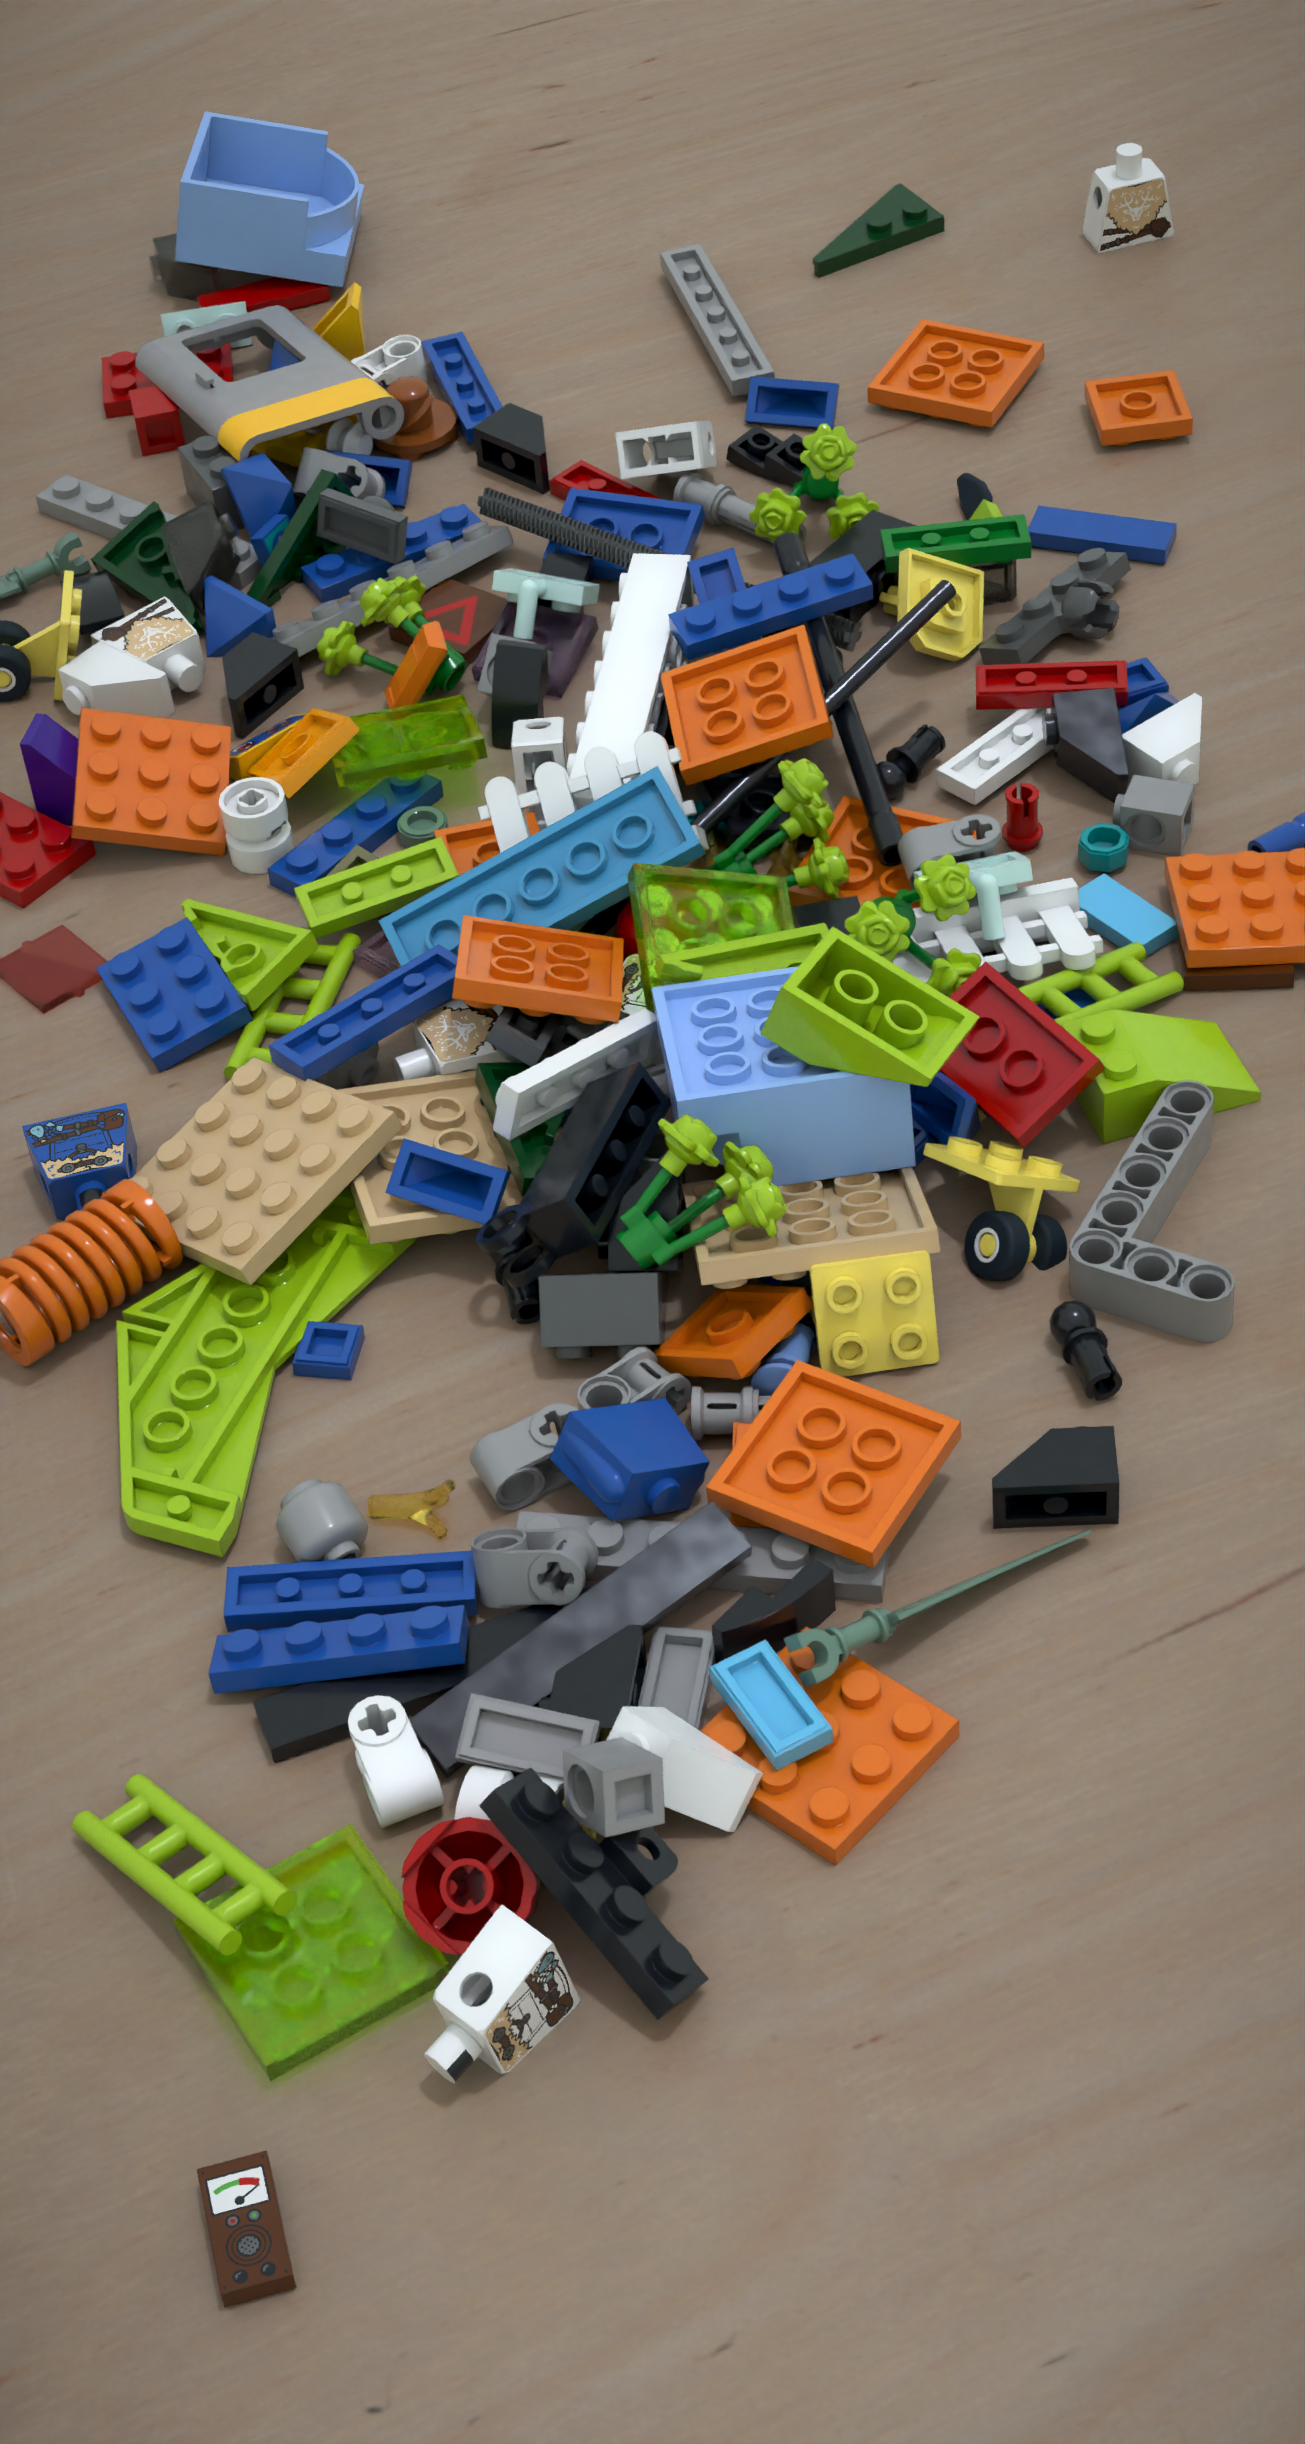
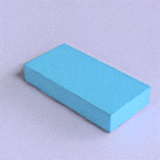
(1125, 916)
(771, 1705)

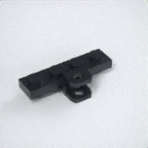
(601, 1887)

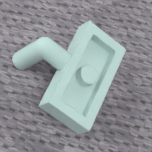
(527, 587)
(995, 877)

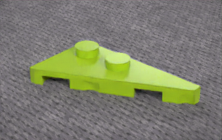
(250, 949)
(741, 956)

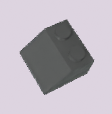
(203, 479)
(602, 1311)

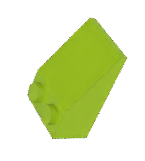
(865, 1015)
(1146, 1056)

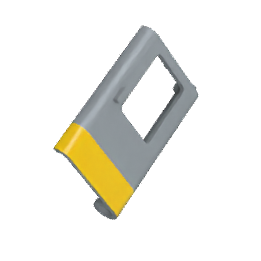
(273, 402)

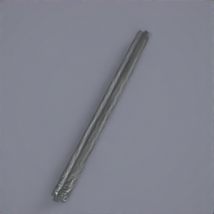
(607, 545)

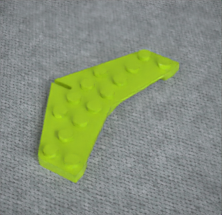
(202, 1371)

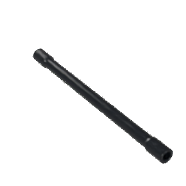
(882, 822)

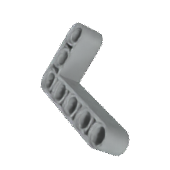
(1113, 1251)

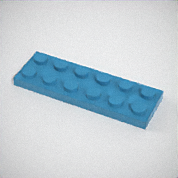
(558, 872)

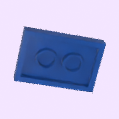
(648, 521)
(174, 994)

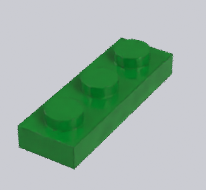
(961, 541)

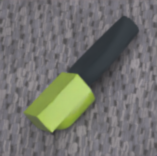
(976, 498)

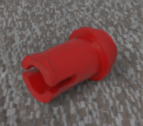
(1022, 826)

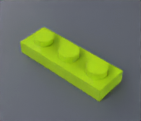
(374, 887)

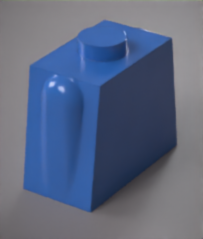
(631, 1458)

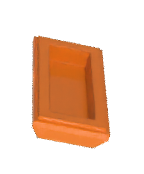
(417, 667)

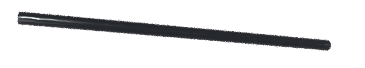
(834, 698)

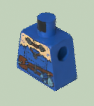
(82, 1155)

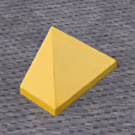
(344, 324)

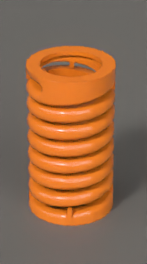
(82, 1269)

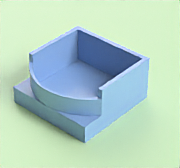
(268, 201)
(753, 1092)

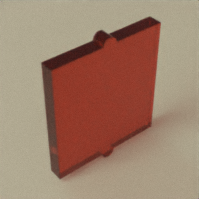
(52, 968)

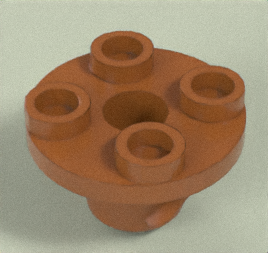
(426, 421)

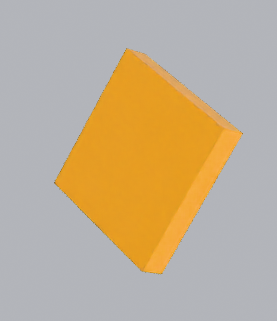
(305, 749)

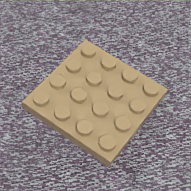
(437, 1113)
(261, 1166)
(822, 1224)

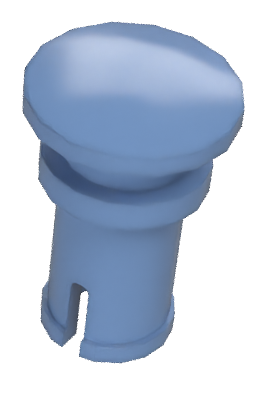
(786, 1353)

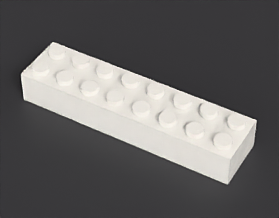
(634, 654)

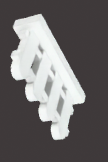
(556, 791)
(1029, 916)

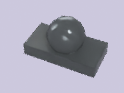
(363, 524)

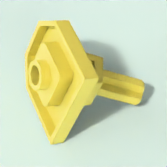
(959, 624)

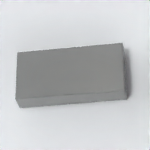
(679, 1673)
(521, 1736)

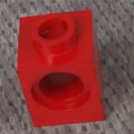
(156, 421)

